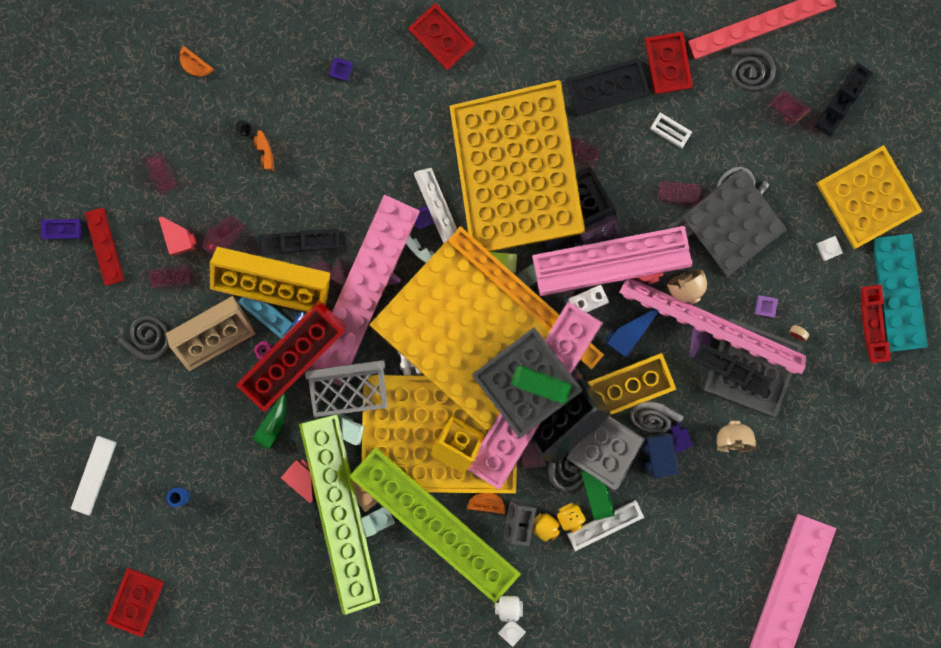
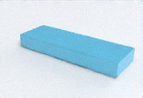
(267, 315)

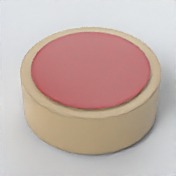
(799, 333)

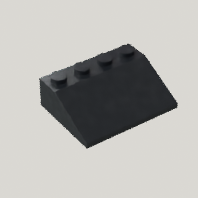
(594, 206)
(570, 423)

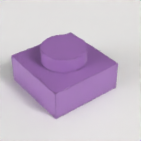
(766, 306)

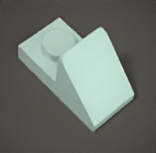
(377, 521)

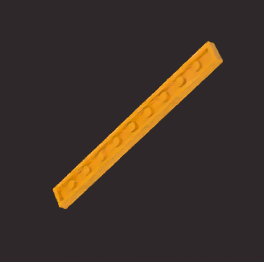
(513, 286)

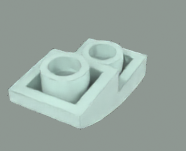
(414, 245)
(350, 430)

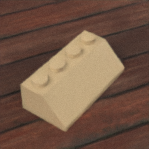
(210, 333)

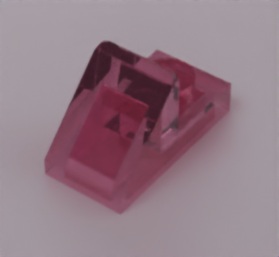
(789, 107)
(160, 173)
(336, 273)

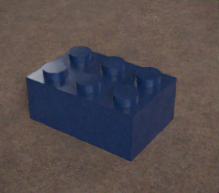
(658, 455)

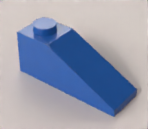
(626, 336)

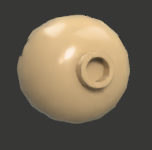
(688, 287)
(736, 437)

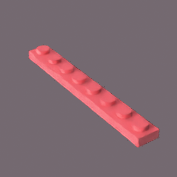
(757, 26)

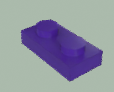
(61, 229)

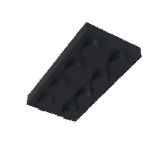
(608, 87)

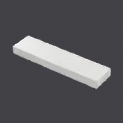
(436, 203)
(93, 475)
(601, 528)

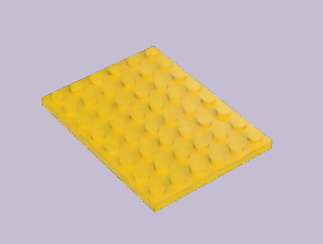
(517, 167)
(452, 325)
(410, 429)

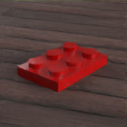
(441, 36)
(668, 63)
(135, 602)

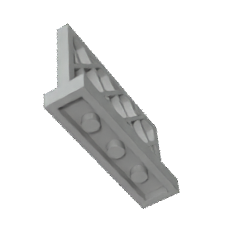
(340, 373)

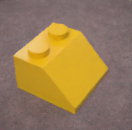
(457, 444)

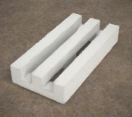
(684, 139)

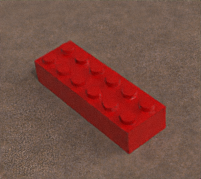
(291, 356)

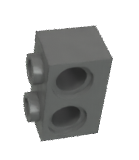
(519, 523)

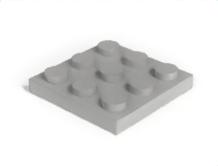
(607, 452)

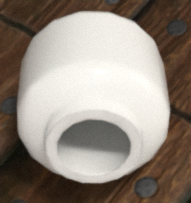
(509, 608)

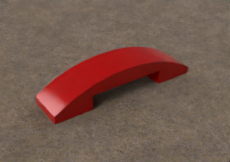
(873, 323)

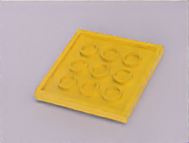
(869, 197)

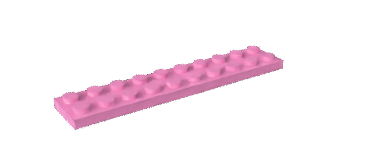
(368, 280)
(719, 327)
(501, 445)

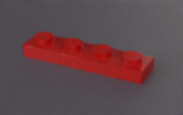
(104, 246)

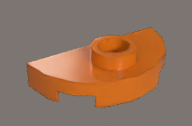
(193, 64)
(487, 502)

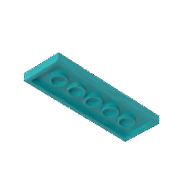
(901, 292)

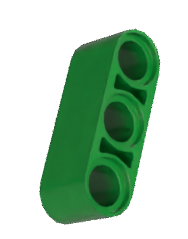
(541, 384)
(598, 497)

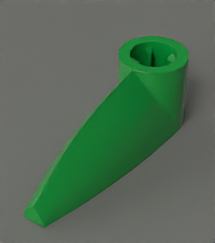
(272, 424)

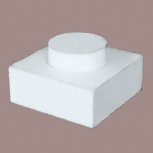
(829, 248)
(512, 632)

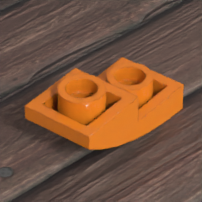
(263, 146)

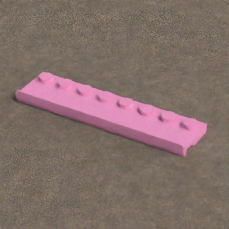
(612, 261)
(793, 584)

